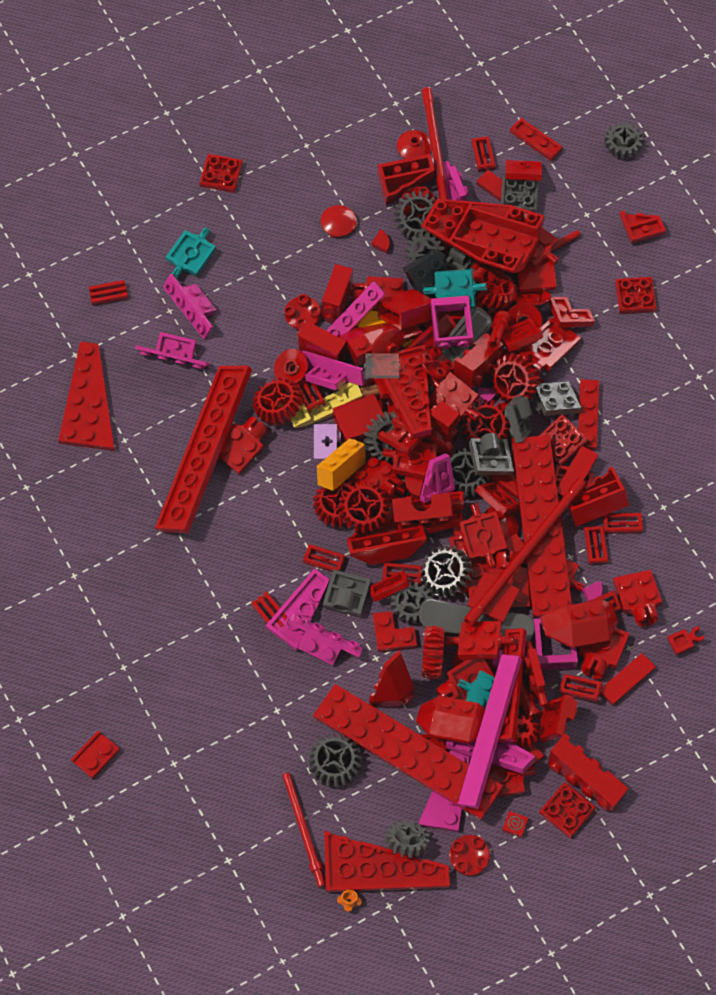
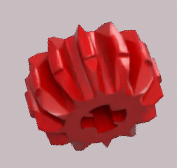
(530, 734)

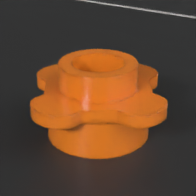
(349, 895)

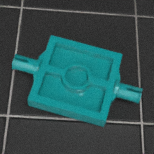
(191, 253)
(455, 284)
(479, 689)

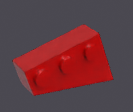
(404, 174)
(477, 361)
(599, 499)

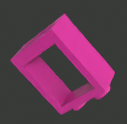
(452, 304)
(552, 662)

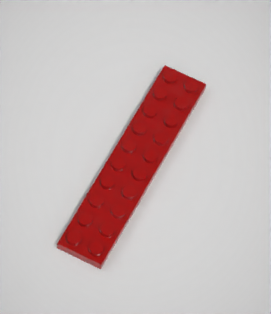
(203, 449)
(537, 499)
(401, 748)

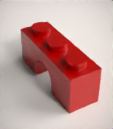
(445, 421)
(440, 508)

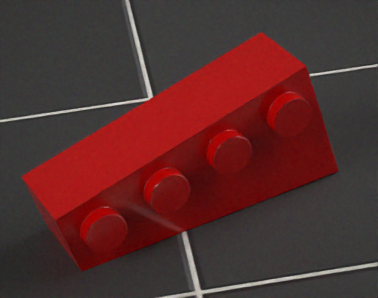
(586, 774)

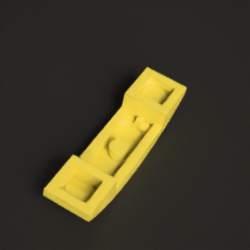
(346, 393)

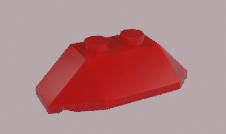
(386, 543)
(581, 623)
(451, 719)

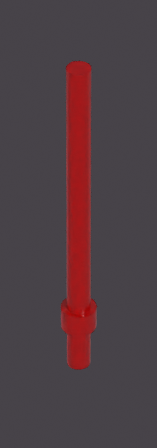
(315, 865)

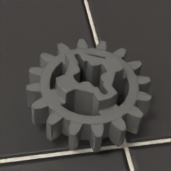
(615, 141)
(422, 245)
(409, 610)
(407, 838)

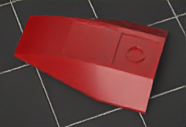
(487, 231)

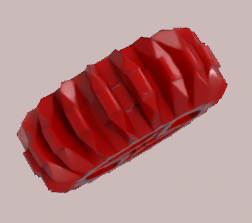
(500, 289)
(519, 366)
(282, 405)
(493, 419)
(324, 497)
(357, 510)
(433, 652)

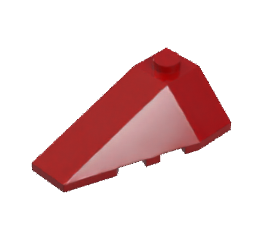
(362, 338)
(394, 684)

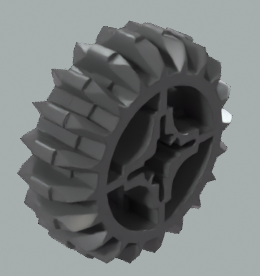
(413, 208)
(373, 432)
(458, 473)
(451, 566)
(325, 746)

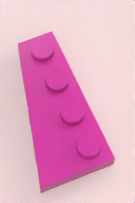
(302, 602)
(506, 755)
(440, 812)

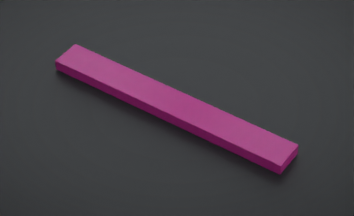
(489, 731)

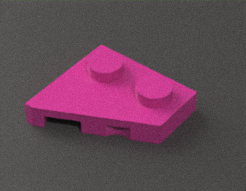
(438, 478)

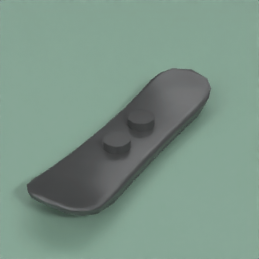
(480, 324)
(451, 617)

